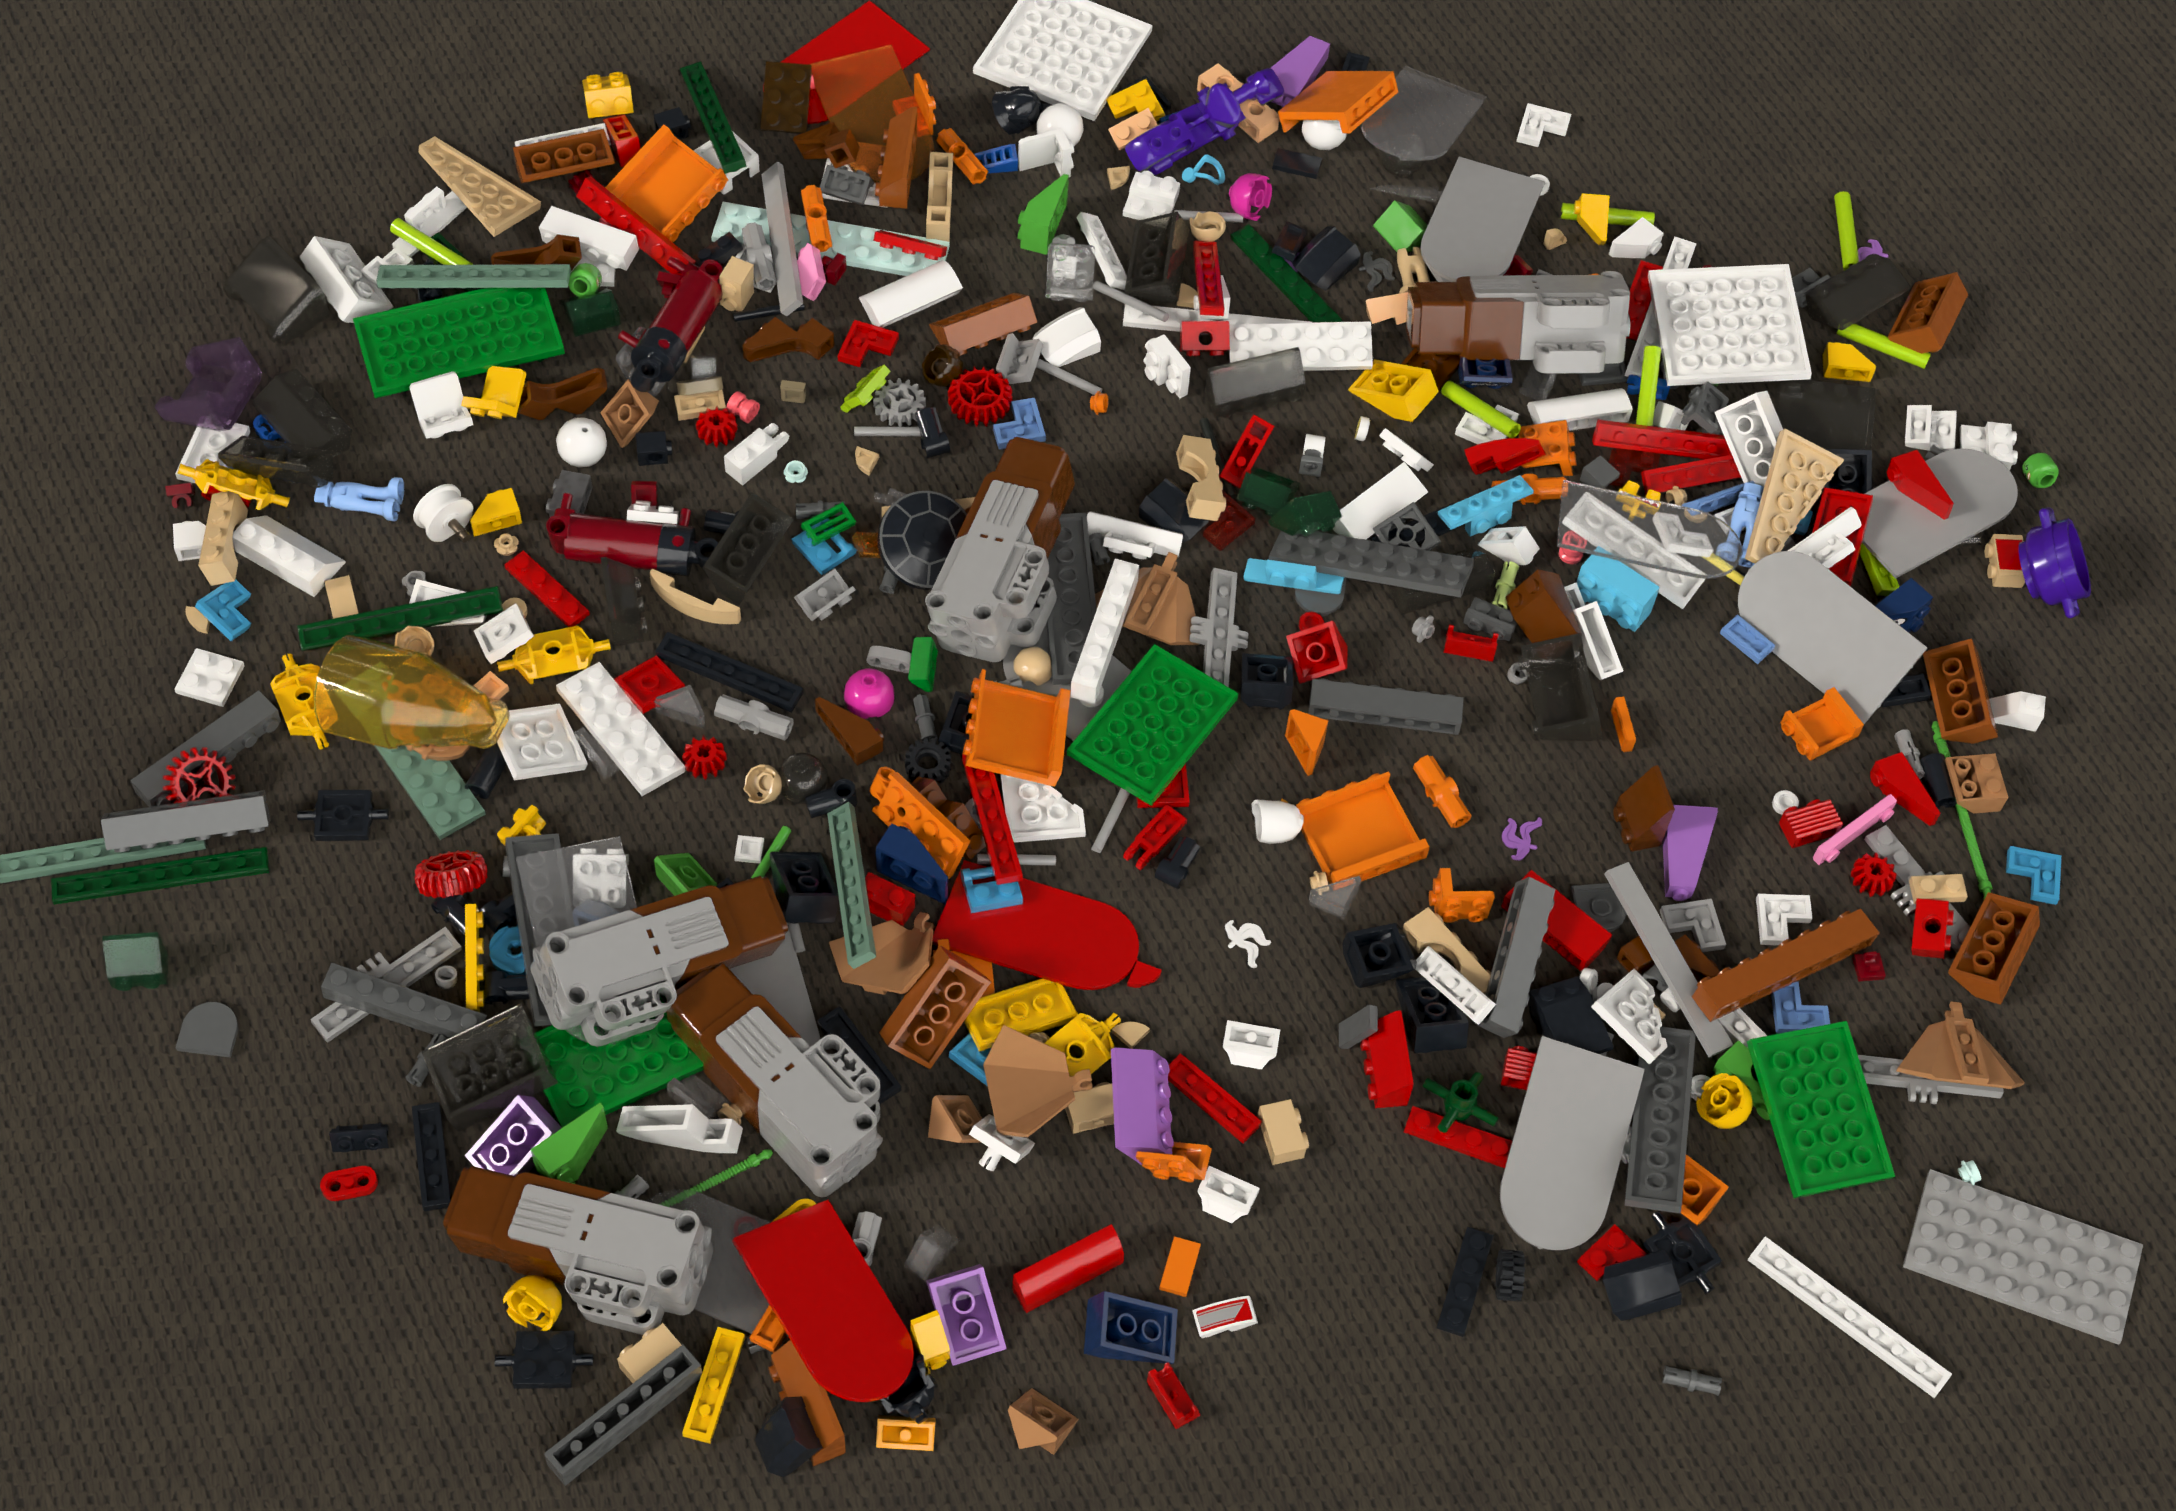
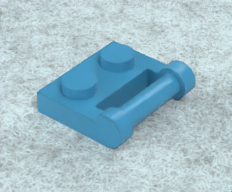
(822, 555)
(989, 894)

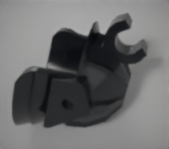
(1017, 108)
(914, 1394)

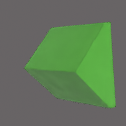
(1401, 226)
(681, 873)

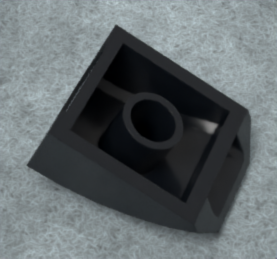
(1327, 258)
(1168, 510)
(1266, 680)
(954, 727)
(1378, 954)
(1642, 1285)
(787, 1437)

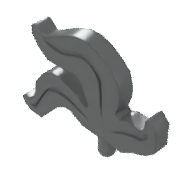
(1380, 264)

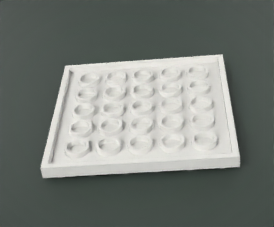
(1064, 51)
(1728, 325)

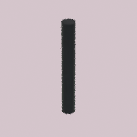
(760, 312)

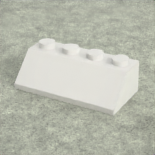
(339, 275)
(1751, 434)
(286, 553)

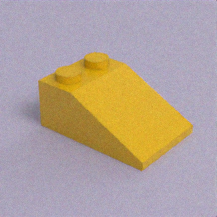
(1396, 389)

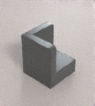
(1599, 473)

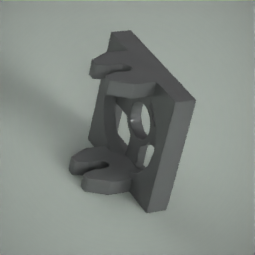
(1398, 520)

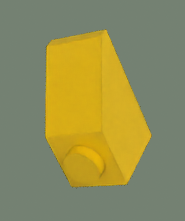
(1593, 215)
(1846, 363)
(496, 512)
(930, 1339)

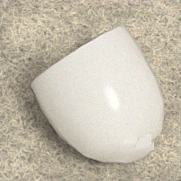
(1276, 821)

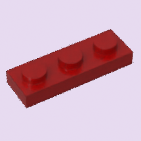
(910, 245)

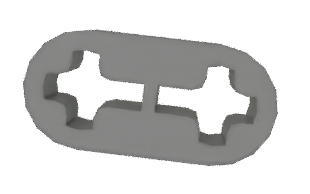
(889, 658)

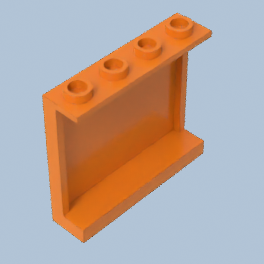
(1341, 97)
(667, 183)
(1016, 731)
(1360, 830)

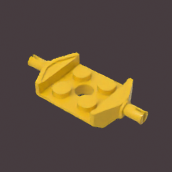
(235, 481)
(574, 653)
(297, 713)
(1090, 1036)

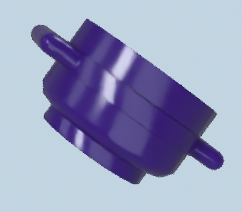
(2055, 563)

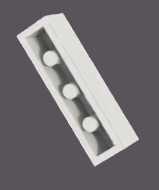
(596, 239)

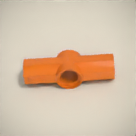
(962, 156)
(816, 218)
(1543, 488)
(1442, 791)

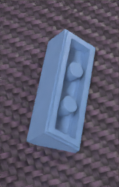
(1717, 499)

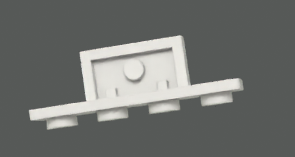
(431, 216)
(1133, 537)
(1830, 542)

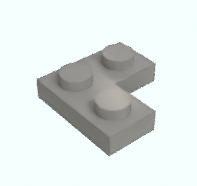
(1698, 917)

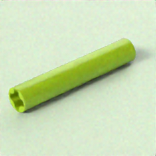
(1615, 215)
(1846, 229)
(426, 244)
(1883, 344)
(1648, 385)
(1481, 409)

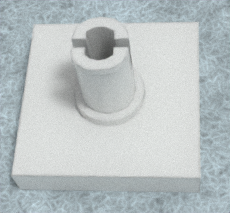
(999, 1145)

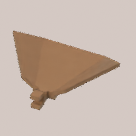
(1160, 604)
(899, 958)
(1958, 1054)
(1028, 1083)

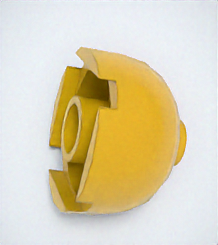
(1725, 1101)
(531, 1297)

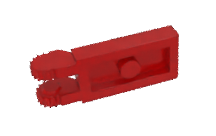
(1156, 835)

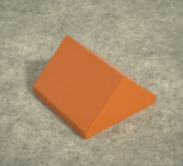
(1306, 737)
(1700, 1191)

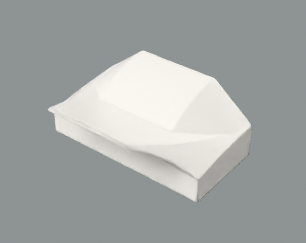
(1250, 1044)
(1226, 1195)

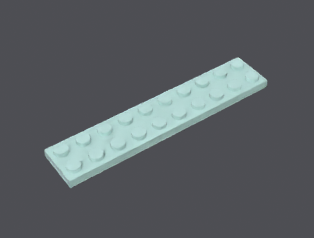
(847, 239)

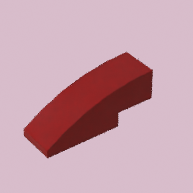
(1504, 454)

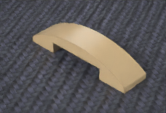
(720, 612)

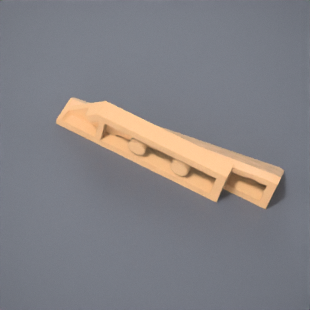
(1387, 307)

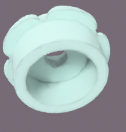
(795, 466)
(1969, 1172)

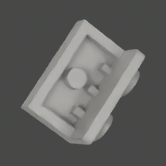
(1019, 359)
(823, 595)

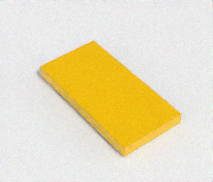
(1024, 1008)

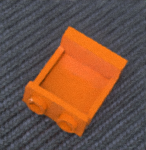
(1822, 725)

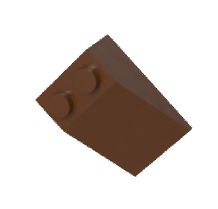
(1542, 607)
(1645, 811)

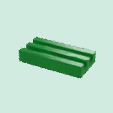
(812, 533)

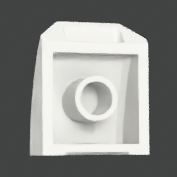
(1069, 338)

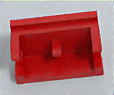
(1470, 645)
(1172, 1396)

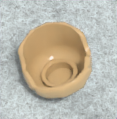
(1210, 220)
(415, 638)
(1033, 665)
(764, 780)

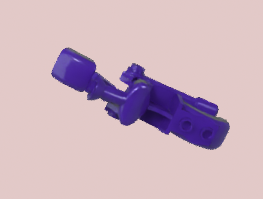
(1201, 123)

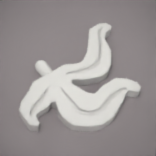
(1246, 931)

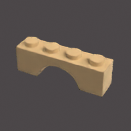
(939, 196)
(1205, 497)
(217, 552)
(1429, 930)

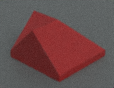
(1318, 651)

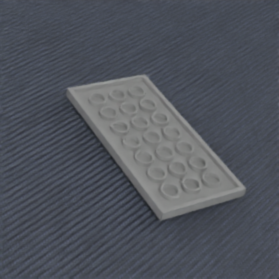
(2023, 1256)

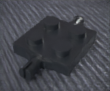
(343, 815)
(1687, 1248)
(544, 1359)

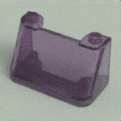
(220, 386)

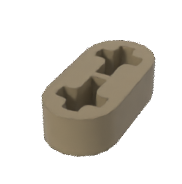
(699, 385)

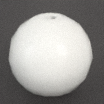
(1062, 117)
(1323, 133)
(581, 442)

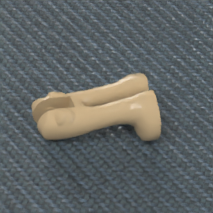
(1409, 265)

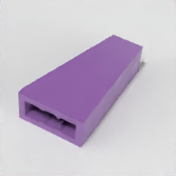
(1300, 67)
(1685, 848)

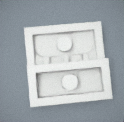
(1919, 430)

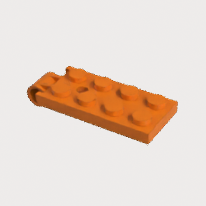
(928, 824)

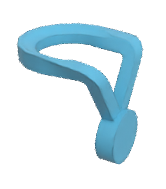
(1190, 174)

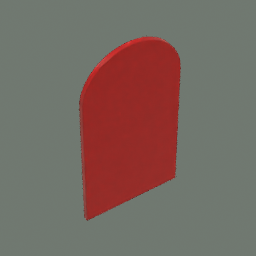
(859, 31)
(1047, 936)
(829, 1303)

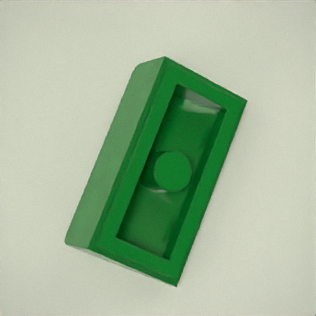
(923, 663)

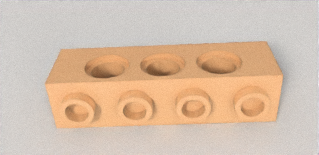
(1260, 119)

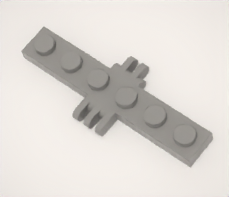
(1218, 630)
(1887, 845)
(402, 972)
(1883, 1072)

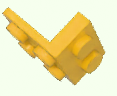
(607, 95)
(500, 393)

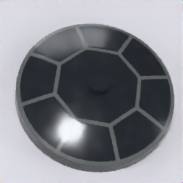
(918, 536)

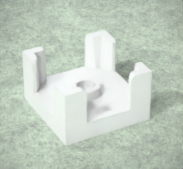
(751, 158)

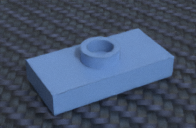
(1747, 639)

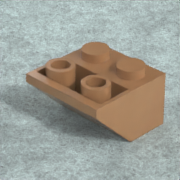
(1977, 782)

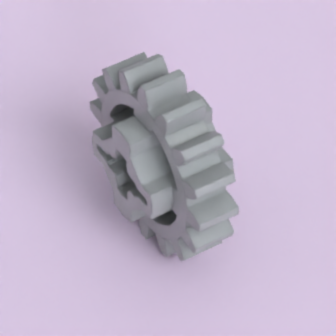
(901, 400)

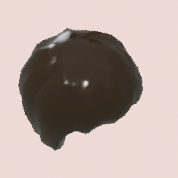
(942, 365)

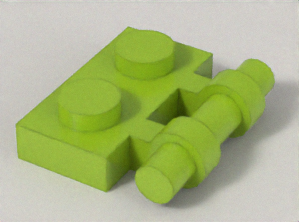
(865, 388)

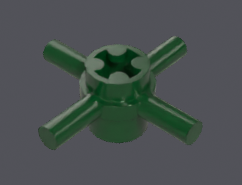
(1460, 1101)

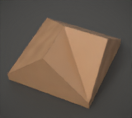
(628, 412)
(953, 1118)
(1040, 1422)

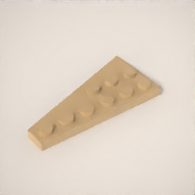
(485, 194)
(1791, 488)

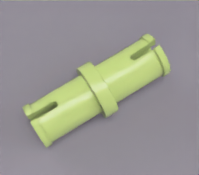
(1505, 584)

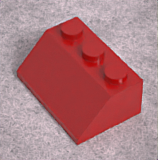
(1388, 1063)

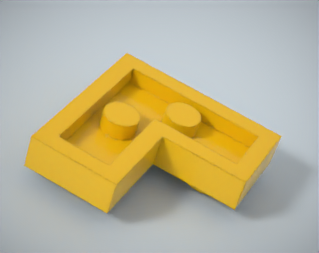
(1135, 98)

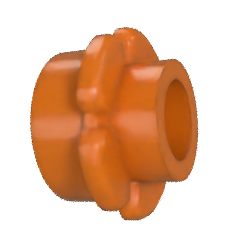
(1099, 403)

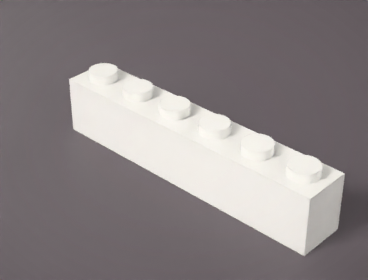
(1104, 631)

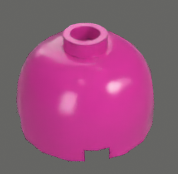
(1250, 191)
(869, 693)

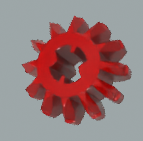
(716, 426)
(713, 760)
(1864, 874)

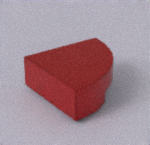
(1143, 975)

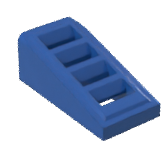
(1002, 152)

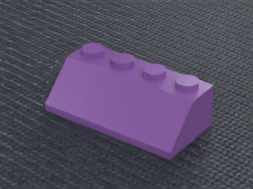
(1141, 1102)

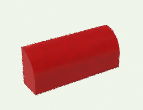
(1570, 929)
(1068, 1268)

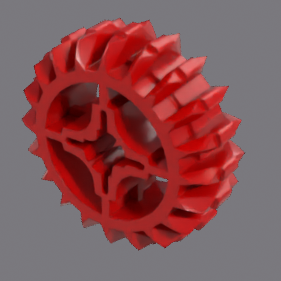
(984, 404)
(205, 772)
(450, 874)

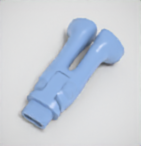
(350, 497)
(1745, 515)

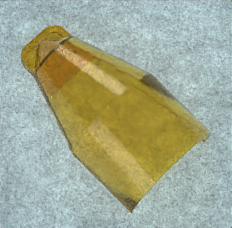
(401, 698)

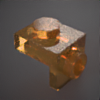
(866, 544)

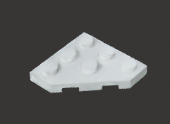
(1039, 811)
(1632, 1014)

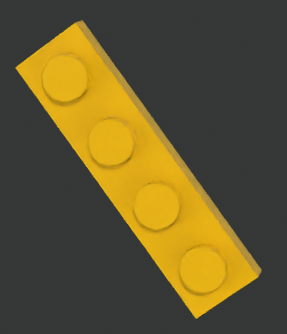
(473, 947)
(713, 1385)

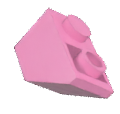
(811, 271)

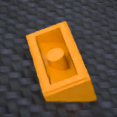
(905, 1433)

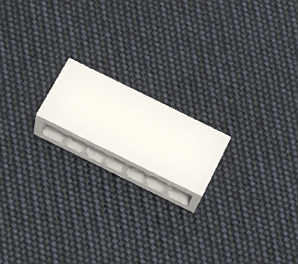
(911, 294)
(1583, 409)
(1379, 503)

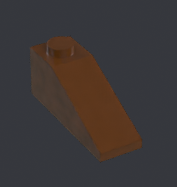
(851, 731)

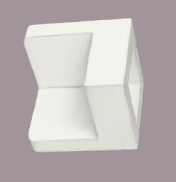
(1668, 417)

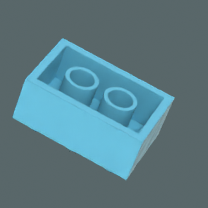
(1617, 590)

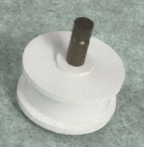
(444, 513)

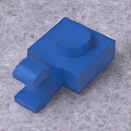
(1662, 388)

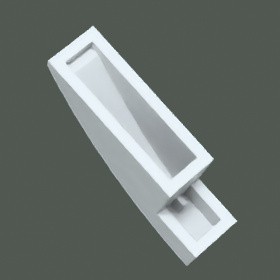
(1596, 640)
(680, 1127)

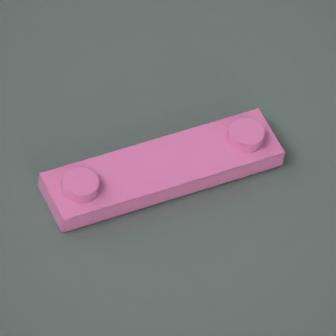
(1830, 849)

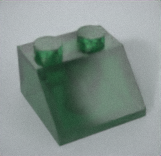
(592, 312)
(1266, 490)
(1307, 514)
(135, 960)

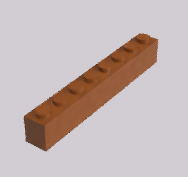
(1784, 964)

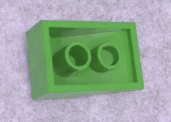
(1043, 216)
(570, 1148)

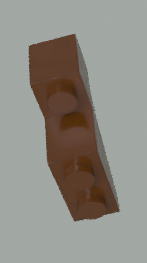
(828, 143)
(559, 250)
(778, 338)
(569, 395)
(954, 812)
(1636, 956)

